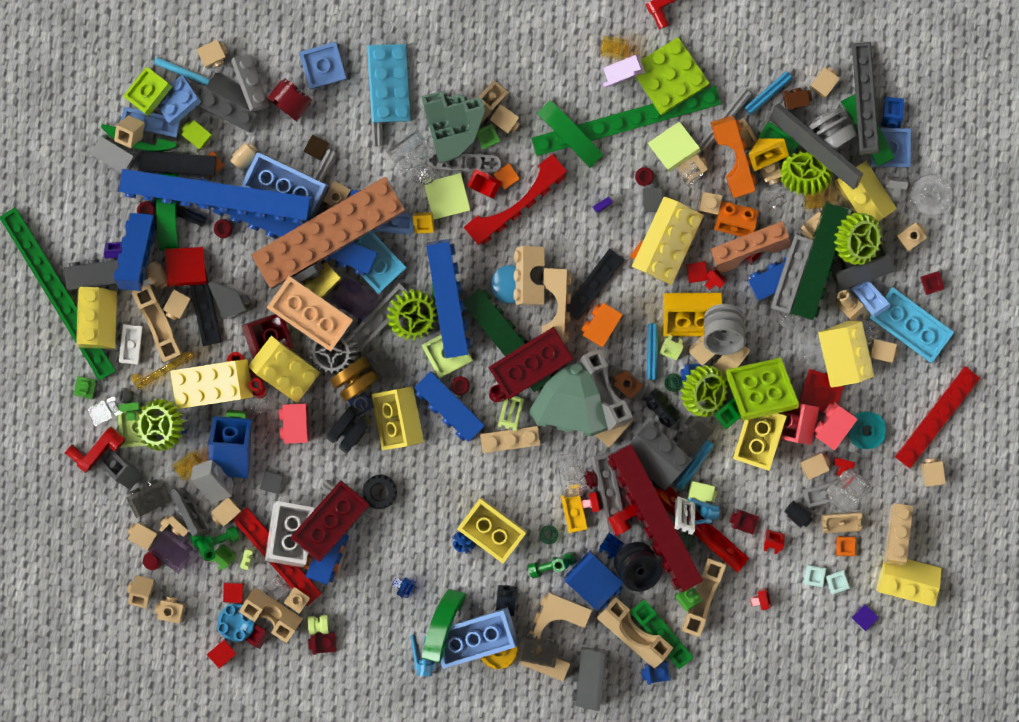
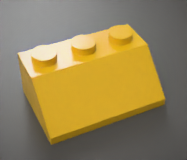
(685, 312)

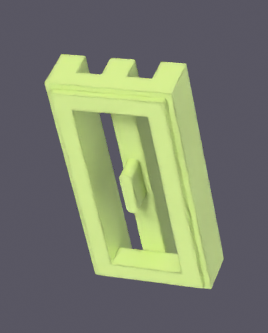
(508, 423)
(247, 558)

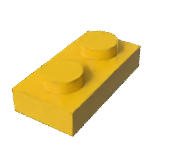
(574, 514)

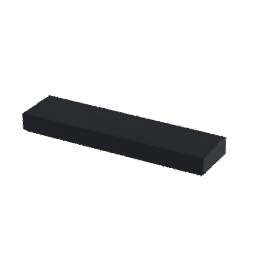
(177, 163)
(594, 284)
(205, 313)

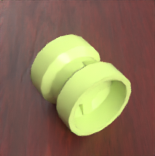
(318, 624)

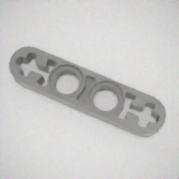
(463, 165)

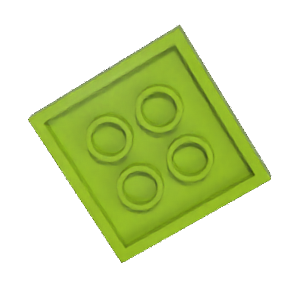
(671, 76)
(762, 389)

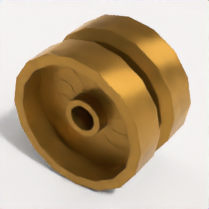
(354, 379)

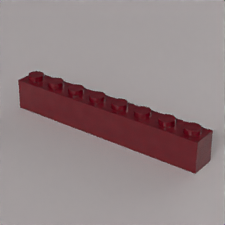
(655, 518)

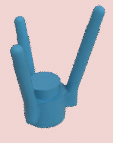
(707, 511)
(423, 667)

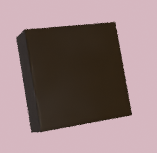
(316, 147)

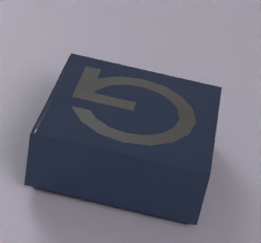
(361, 403)

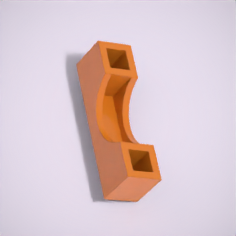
(739, 178)

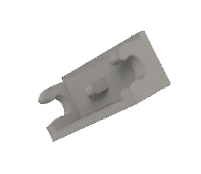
(113, 153)

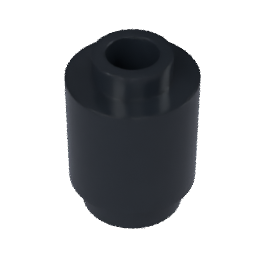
(798, 514)

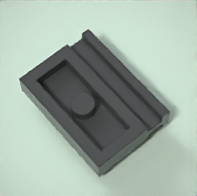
(311, 272)

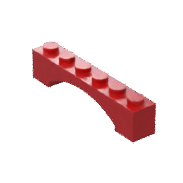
(549, 172)

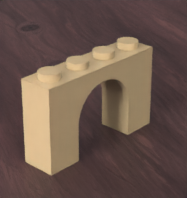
(557, 608)

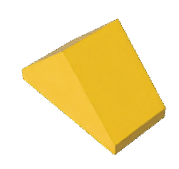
(767, 152)

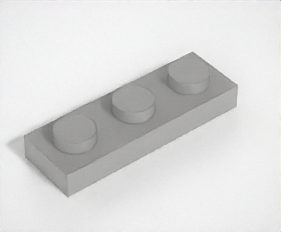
(250, 82)

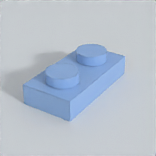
(870, 298)

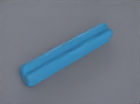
(769, 92)
(652, 351)
(690, 470)

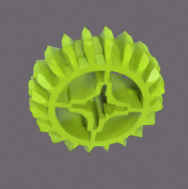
(805, 174)
(858, 238)
(410, 329)
(710, 392)
(153, 424)

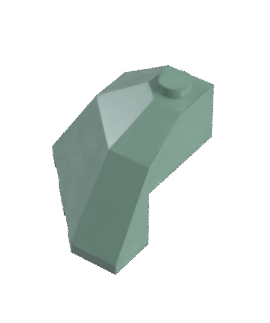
(452, 122)
(570, 402)

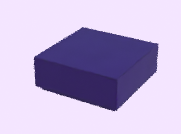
(602, 205)
(112, 249)
(864, 617)

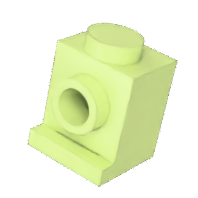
(702, 491)

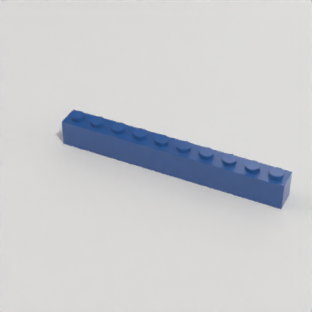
(217, 195)
(352, 255)

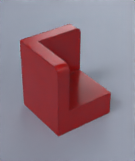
(484, 184)
(221, 653)

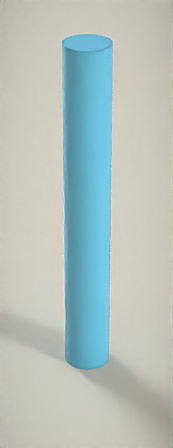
(181, 71)

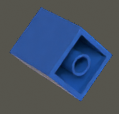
(231, 445)
(593, 581)

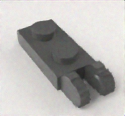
(189, 512)

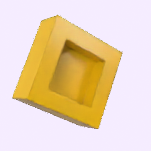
(423, 222)

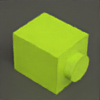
(196, 134)

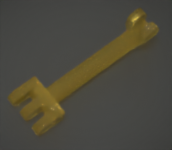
(140, 382)

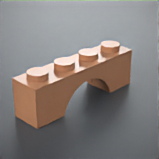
(770, 239)

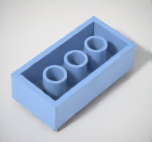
(277, 177)
(479, 638)

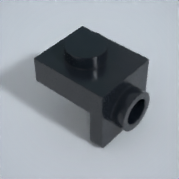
(506, 598)

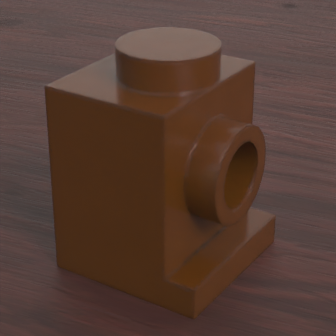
(797, 98)
(629, 391)

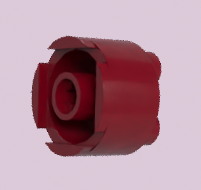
(289, 100)

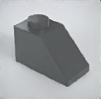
(120, 469)

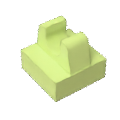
(671, 349)

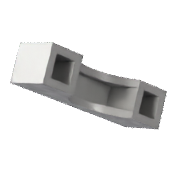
(615, 410)

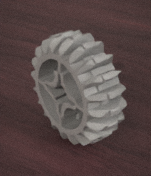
(332, 363)

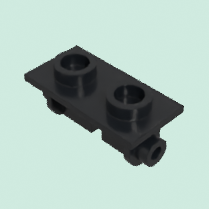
(667, 415)

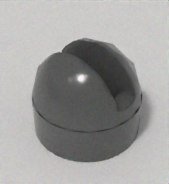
(126, 396)

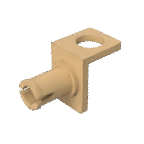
(851, 306)

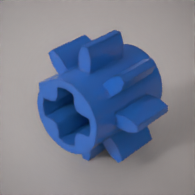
(462, 543)

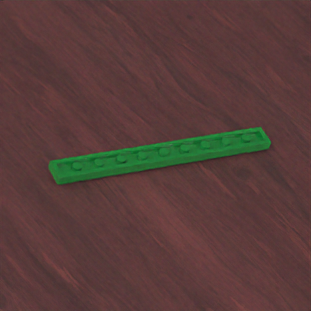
(628, 121)
(53, 287)

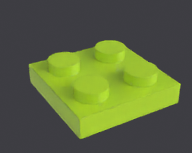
(147, 91)

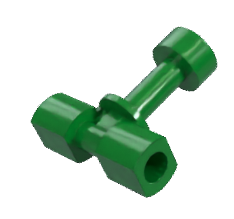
(206, 545)
(558, 564)

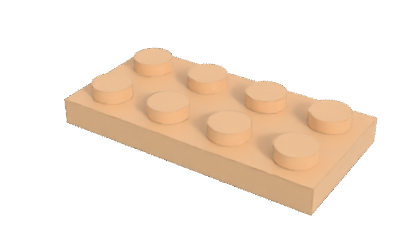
(309, 313)

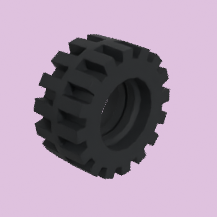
(379, 479)

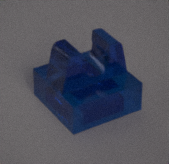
(611, 545)
(405, 586)

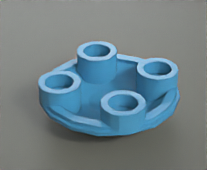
(504, 284)
(233, 624)

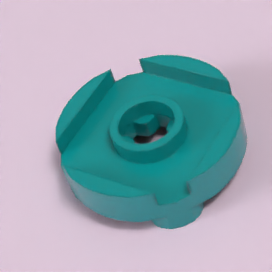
(877, 430)

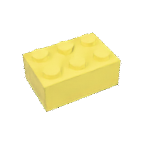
(284, 369)

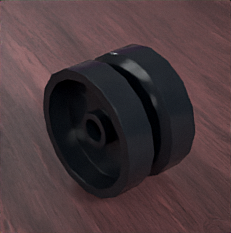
(349, 429)
(638, 566)

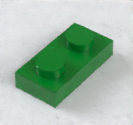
(772, 132)

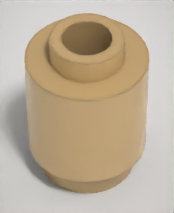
(244, 156)
(157, 275)

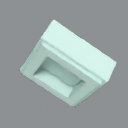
(815, 576)
(837, 582)

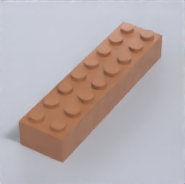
(328, 232)

